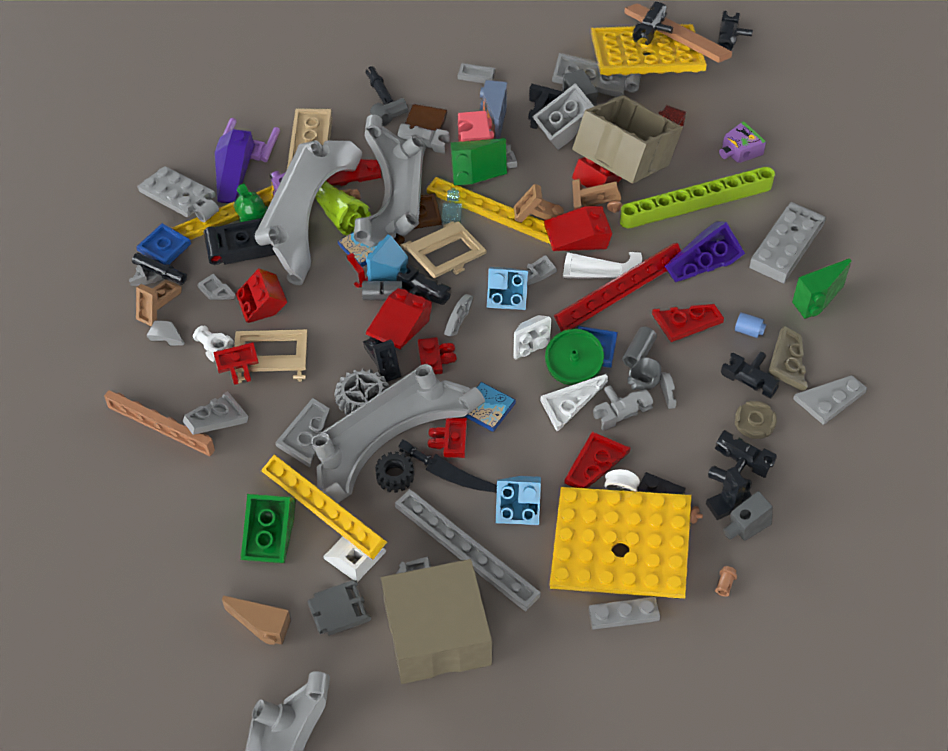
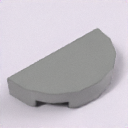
(667, 386)

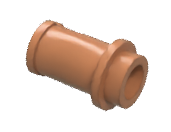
(725, 582)

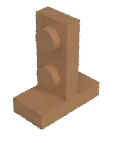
(594, 195)
(534, 204)
(150, 300)

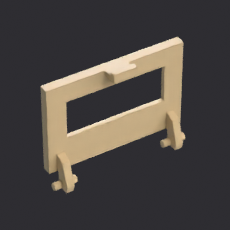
(440, 238)
(276, 362)

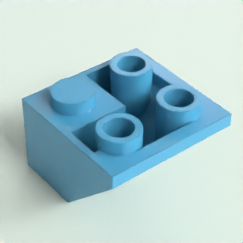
(386, 261)
(507, 288)
(518, 500)

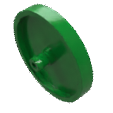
(574, 356)

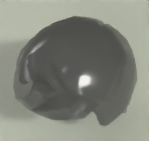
(645, 374)

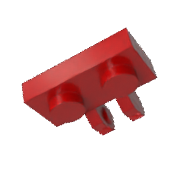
(430, 353)
(236, 358)
(454, 439)

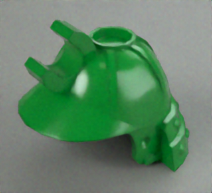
(249, 204)

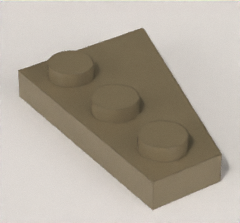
(787, 359)

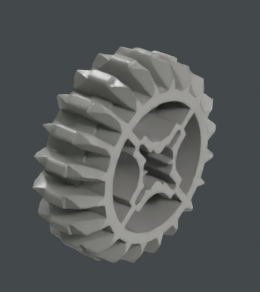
(349, 389)

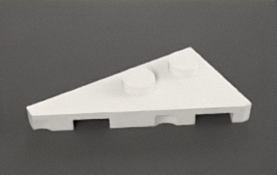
(566, 402)

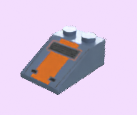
(495, 104)

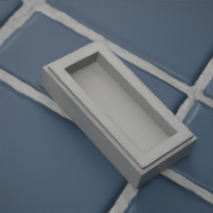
(475, 73)

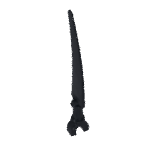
(446, 470)

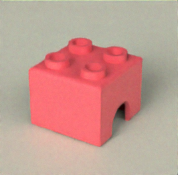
(474, 126)

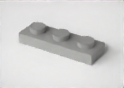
(624, 613)

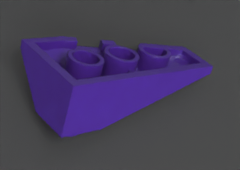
(231, 163)
(708, 251)

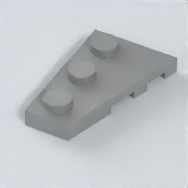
(831, 398)
(216, 415)
(299, 435)

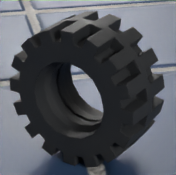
(394, 461)

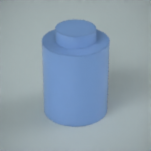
(750, 325)

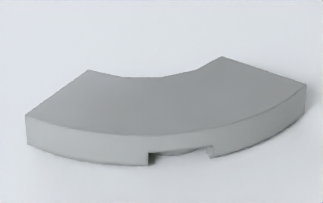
(459, 313)

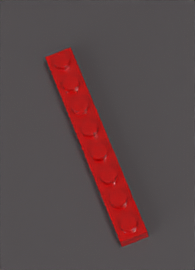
(616, 289)

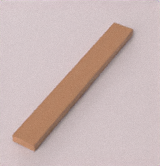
(684, 36)

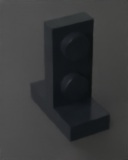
(542, 97)
(384, 357)
(731, 496)

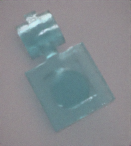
(452, 211)

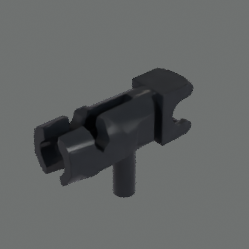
(651, 23)
(729, 31)
(424, 285)
(751, 374)
(745, 454)

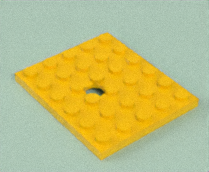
(621, 55)
(647, 522)

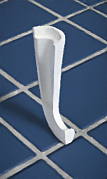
(588, 268)

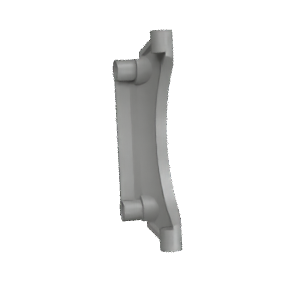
(402, 175)
(289, 211)
(361, 433)
(289, 724)

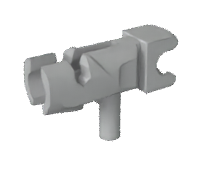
(431, 138)
(621, 407)

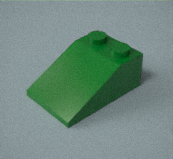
(478, 160)
(819, 287)
(267, 528)

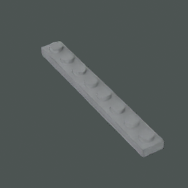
(467, 548)

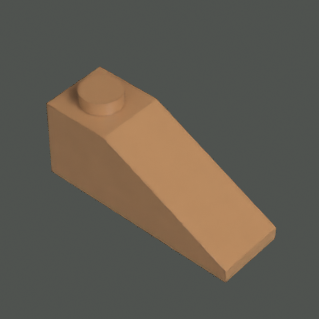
(264, 621)

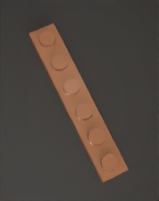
(158, 422)

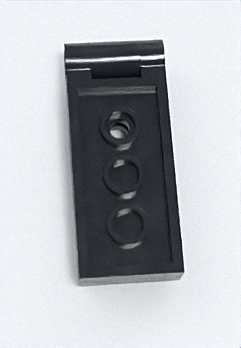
(235, 243)

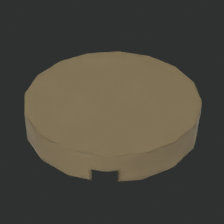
(755, 420)

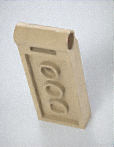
(310, 126)

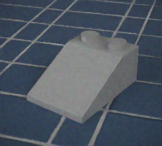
(563, 116)

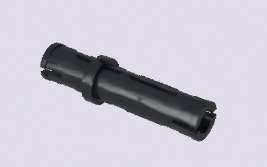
(378, 83)
(166, 271)

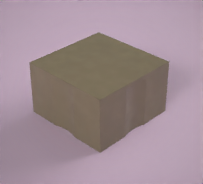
(627, 138)
(437, 621)

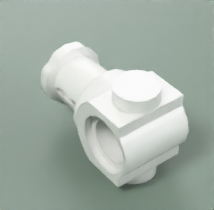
(212, 342)

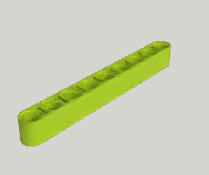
(696, 197)

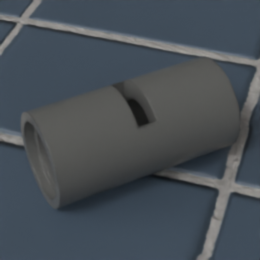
(379, 289)
(639, 346)

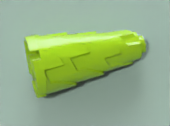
(341, 207)

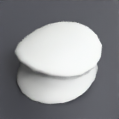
(621, 480)

